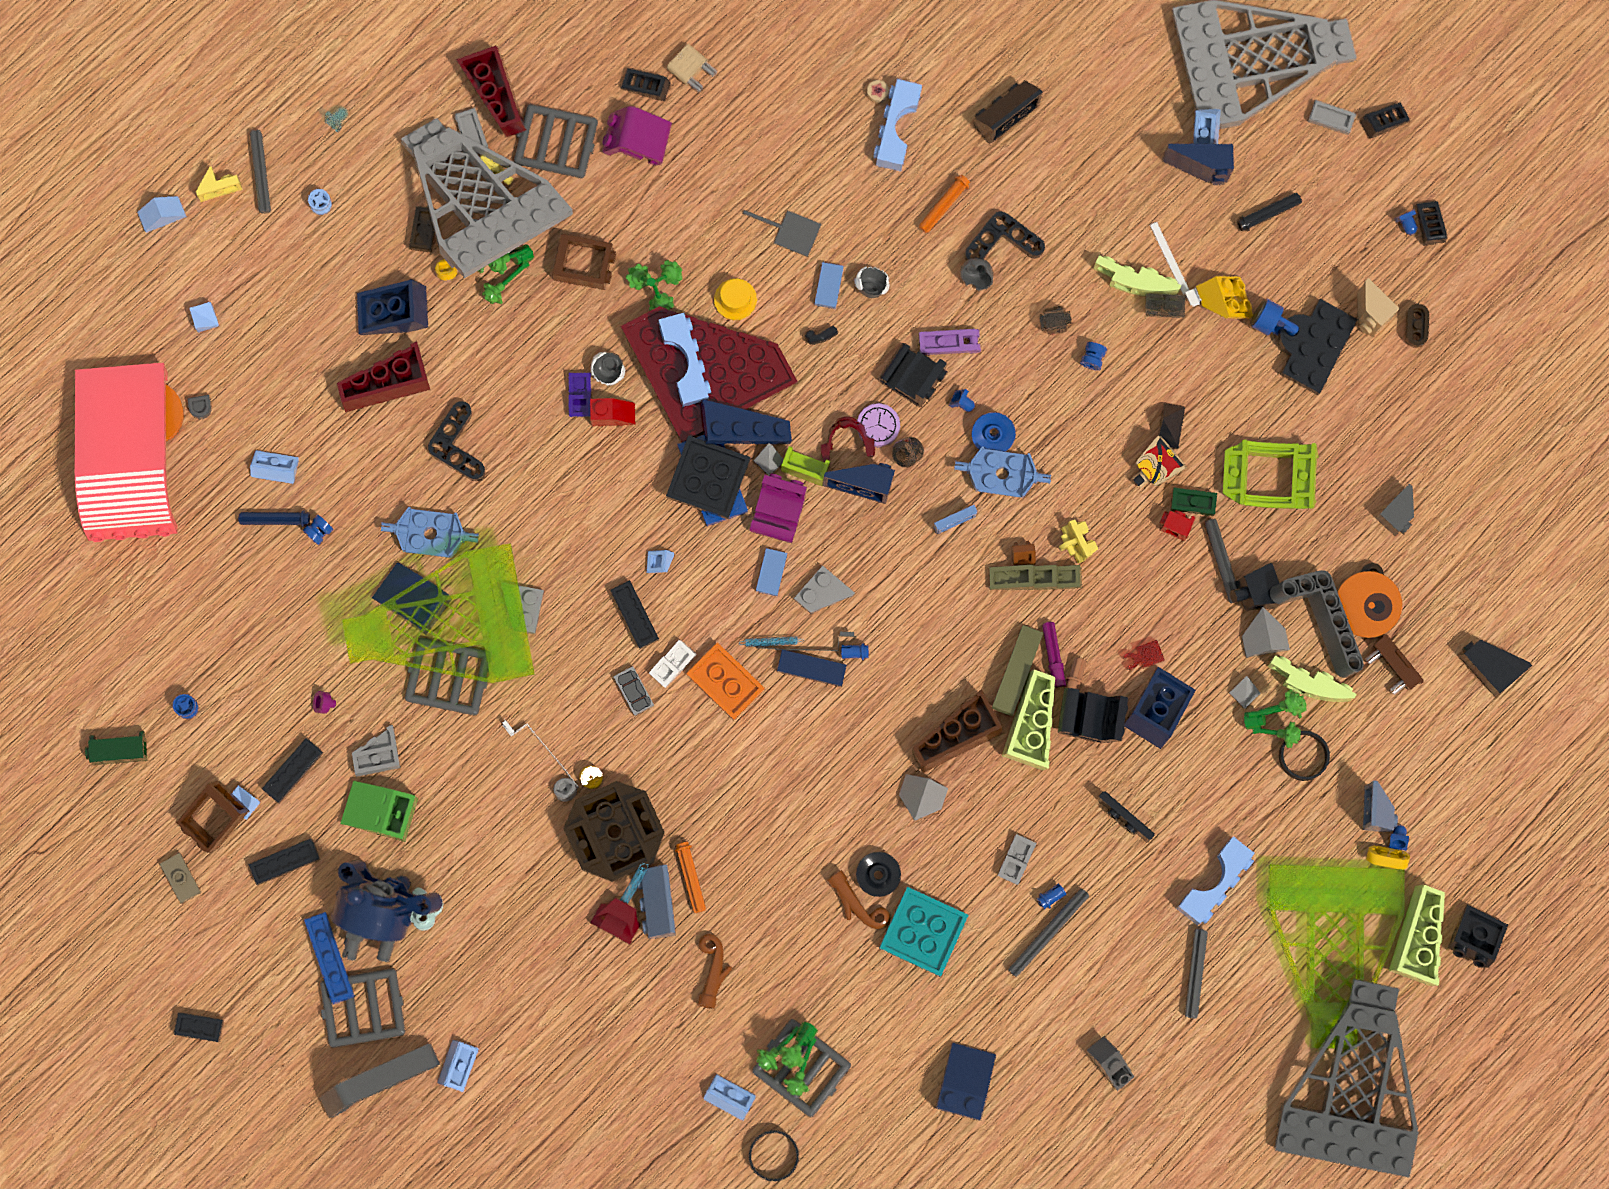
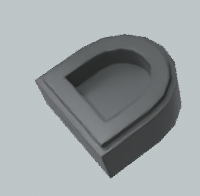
(200, 406)

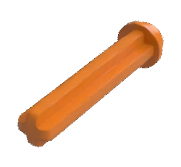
(960, 184)
(690, 877)

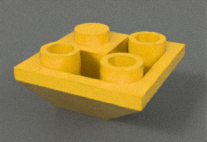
(1225, 297)

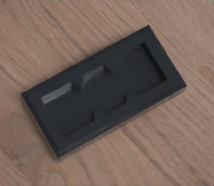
(198, 1027)

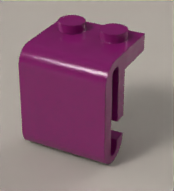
(637, 135)
(779, 508)

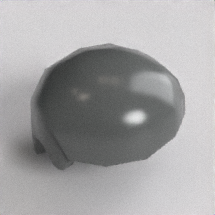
(978, 273)

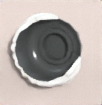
(872, 282)
(607, 368)

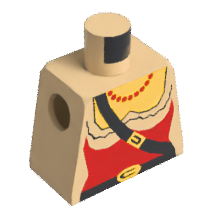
(1158, 463)

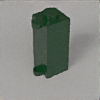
(116, 749)

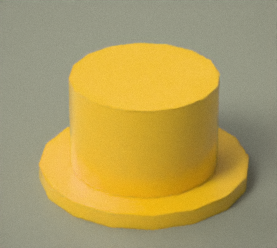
(735, 299)

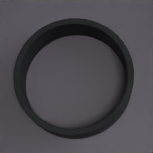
(1297, 777)
(797, 1155)

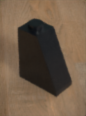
(1493, 666)

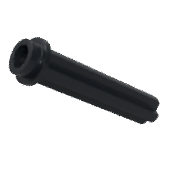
(1268, 212)

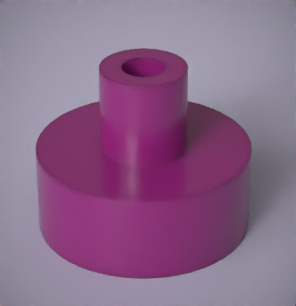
(322, 702)

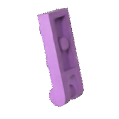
(949, 342)

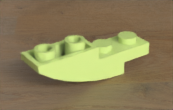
(1127, 280)
(1319, 687)

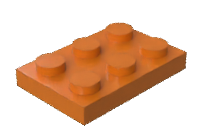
(725, 681)

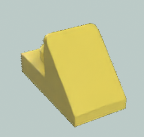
(211, 188)

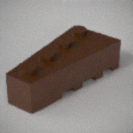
(958, 733)

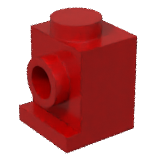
(1176, 524)

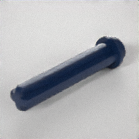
(274, 518)

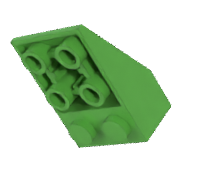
(379, 810)

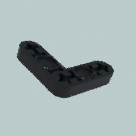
(999, 232)
(448, 442)

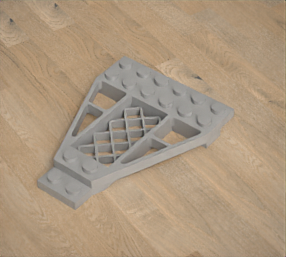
(1209, 65)
(501, 228)

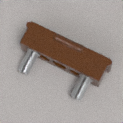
(1397, 662)

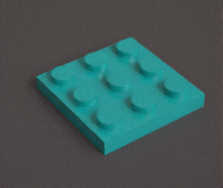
(923, 931)

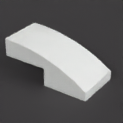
(672, 663)

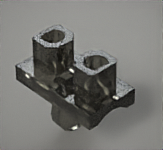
(1165, 305)

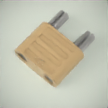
(688, 65)

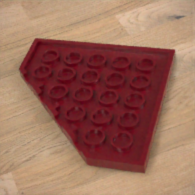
(736, 364)

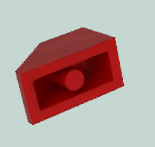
(612, 412)

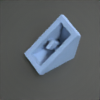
(161, 212)

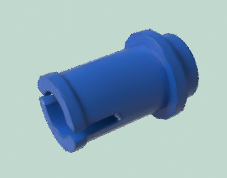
(855, 651)
(1051, 896)

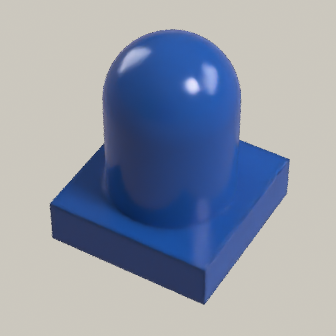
(1408, 222)
(961, 400)
(1399, 839)

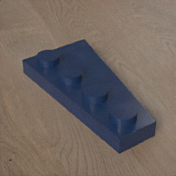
(739, 426)

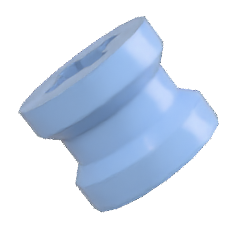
(318, 197)

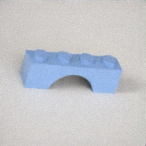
(905, 100)
(676, 332)
(1233, 858)

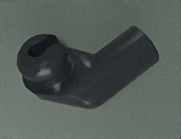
(823, 336)

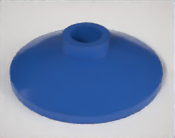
(1002, 440)

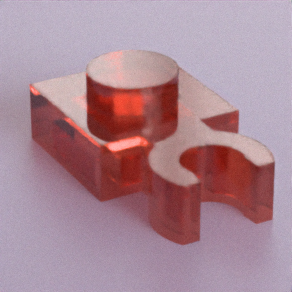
(1147, 654)

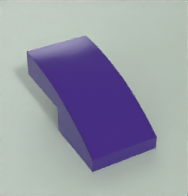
(579, 394)

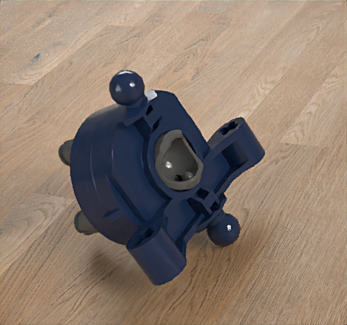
(376, 908)

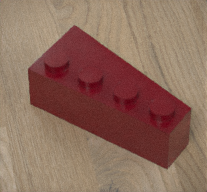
(492, 83)
(385, 380)

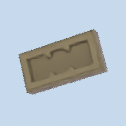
(180, 878)

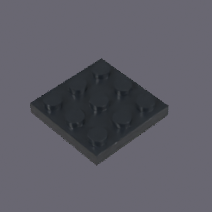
(708, 477)

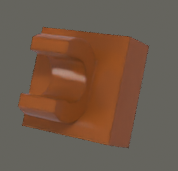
(1023, 554)

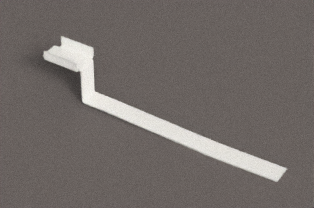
(1192, 295)
(509, 729)

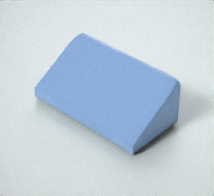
(1206, 126)
(274, 467)
(457, 1065)
(729, 1097)

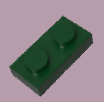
(1193, 501)

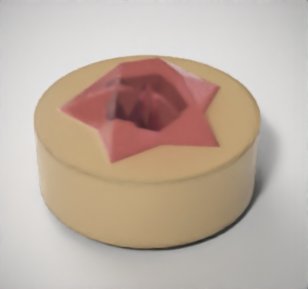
(877, 91)

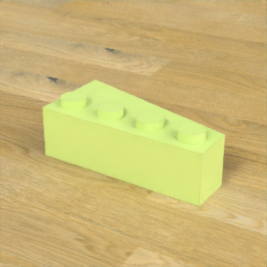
(1031, 726)
(1420, 937)

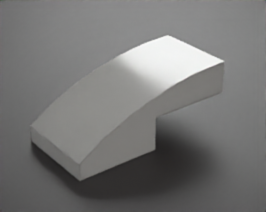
(1017, 859)

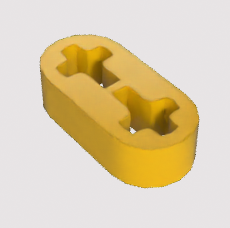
(1388, 857)

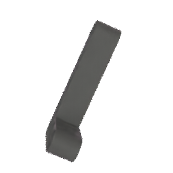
(1329, 616)
(378, 1079)

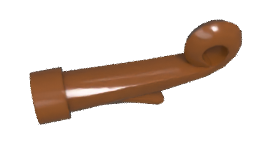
(851, 902)
(715, 975)

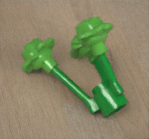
(520, 255)
(1292, 703)
(791, 1056)

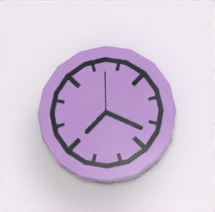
(880, 423)

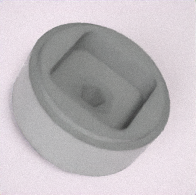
(565, 789)

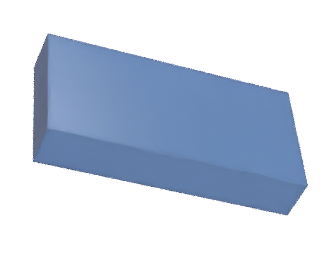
(829, 285)
(955, 519)
(771, 572)

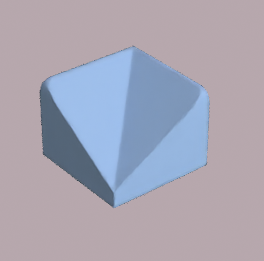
(204, 317)
(246, 799)

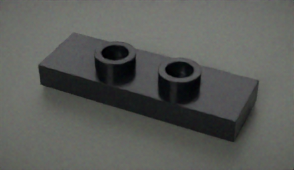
(634, 614)
(292, 771)
(1131, 823)
(284, 861)

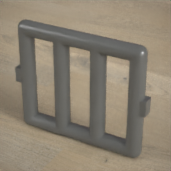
(572, 119)
(452, 704)
(377, 1034)
(828, 1090)

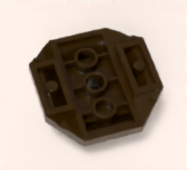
(614, 807)

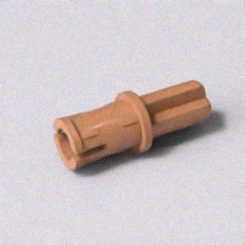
(1076, 673)

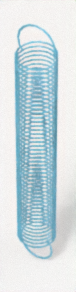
(773, 640)
(633, 885)

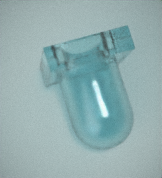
(336, 118)

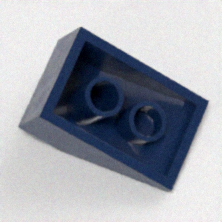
(1204, 161)
(393, 308)
(865, 481)
(402, 578)
(1159, 708)
(966, 1082)

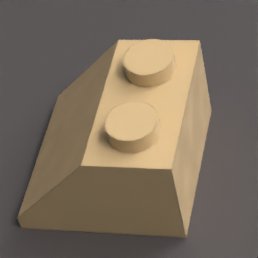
(1373, 308)

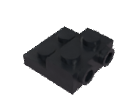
(1478, 937)

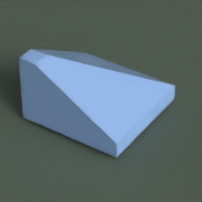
(659, 561)

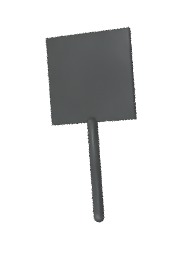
(795, 232)

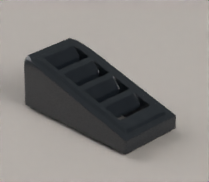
(658, 80)
(1374, 128)
(1429, 239)

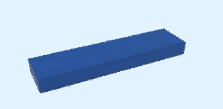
(329, 958)

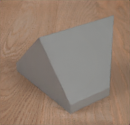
(1264, 636)
(922, 796)

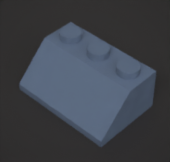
(657, 903)

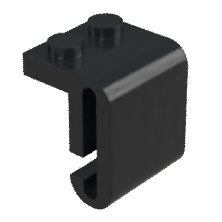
(913, 375)
(1092, 716)

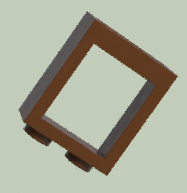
(587, 281)
(226, 801)

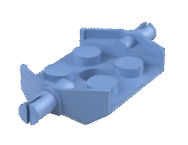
(1020, 471)
(412, 528)

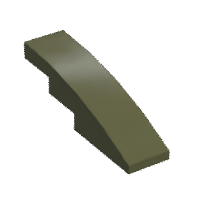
(1035, 577)
(1017, 670)

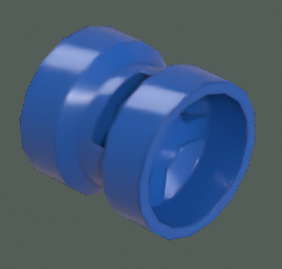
(1093, 356)
(313, 533)
(183, 703)

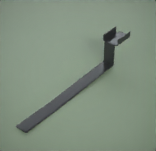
(842, 634)

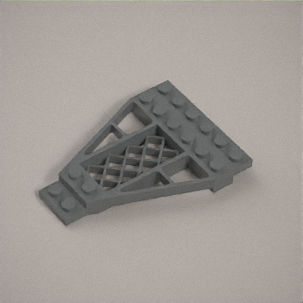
(1344, 1137)

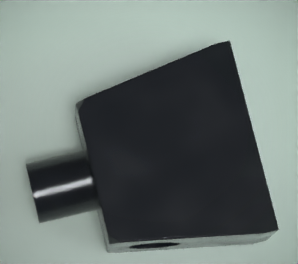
(1255, 589)

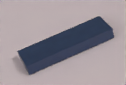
(811, 668)

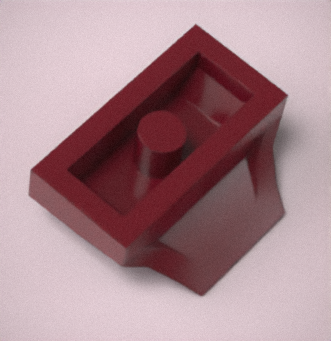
(617, 920)

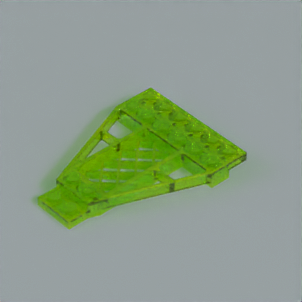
(498, 614)
(1336, 892)

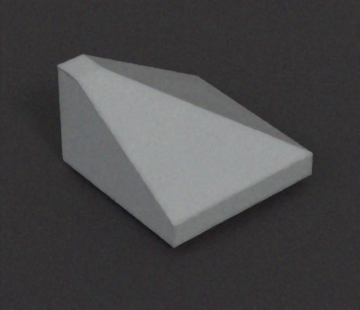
(769, 459)
(1245, 692)

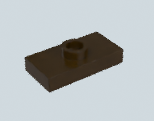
(422, 231)

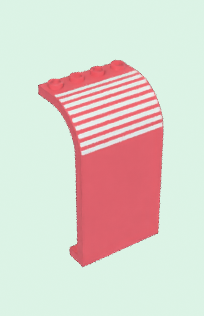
(122, 452)

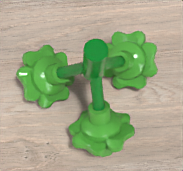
(639, 277)

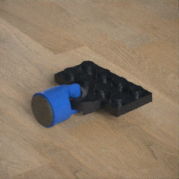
(1310, 340)

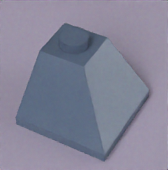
(1378, 810)

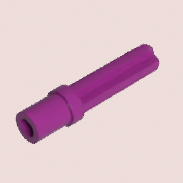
(1055, 665)

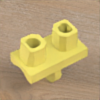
(1075, 542)

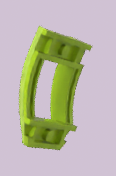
(1303, 477)

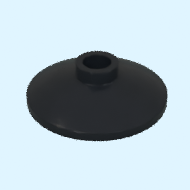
(887, 866)

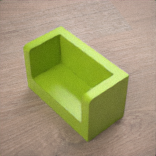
(804, 467)

